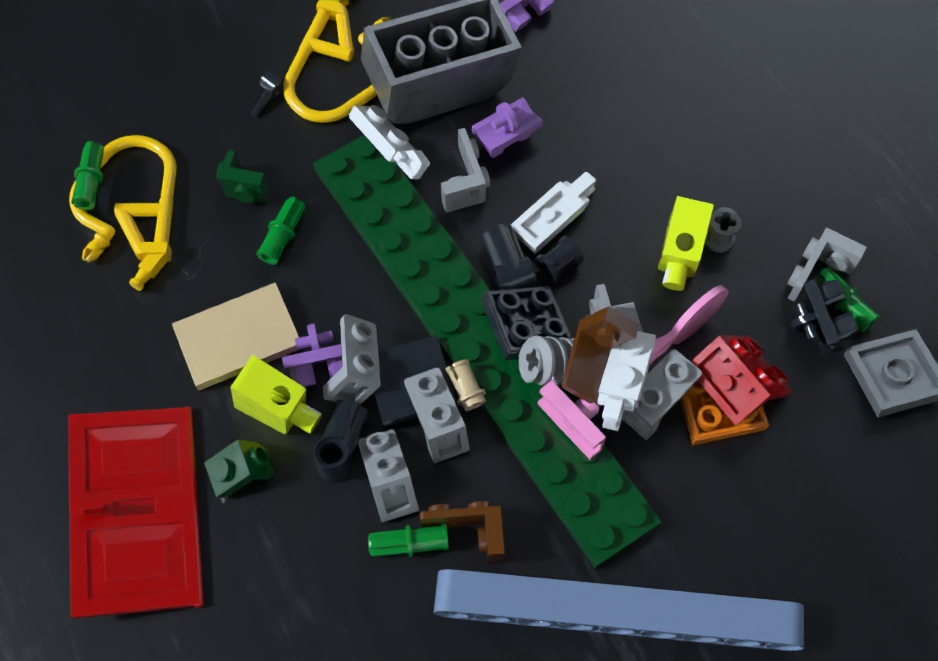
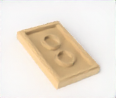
(227, 335)

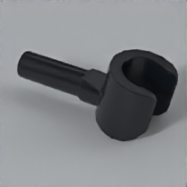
(273, 88)

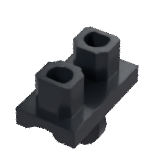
(822, 297)

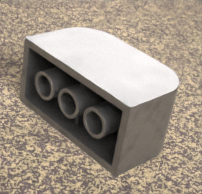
(440, 58)

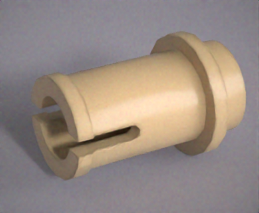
(466, 385)

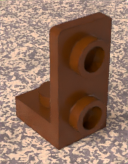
(592, 348)
(478, 513)

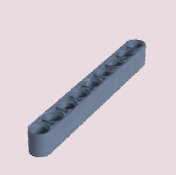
(620, 610)

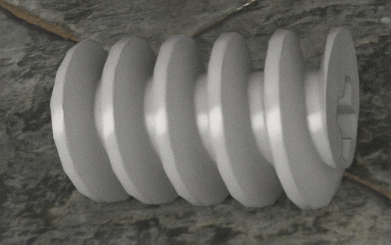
(544, 359)

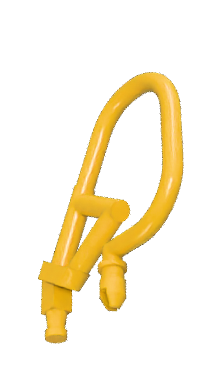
(335, 11)
(152, 254)

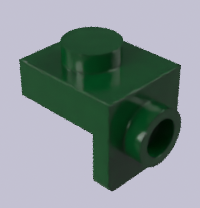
(239, 183)
(238, 466)

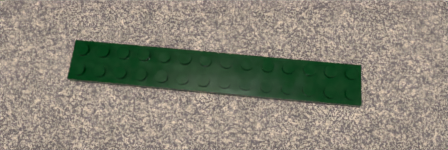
(445, 293)

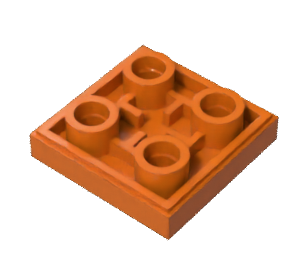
(710, 423)

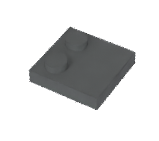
(895, 372)

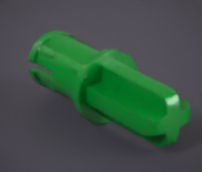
(88, 176)
(281, 231)
(862, 312)
(408, 541)

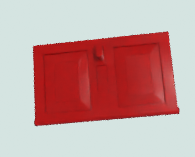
(133, 512)

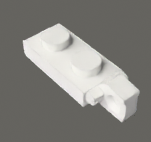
(389, 140)
(553, 212)
(625, 378)

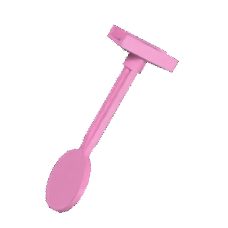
(576, 416)

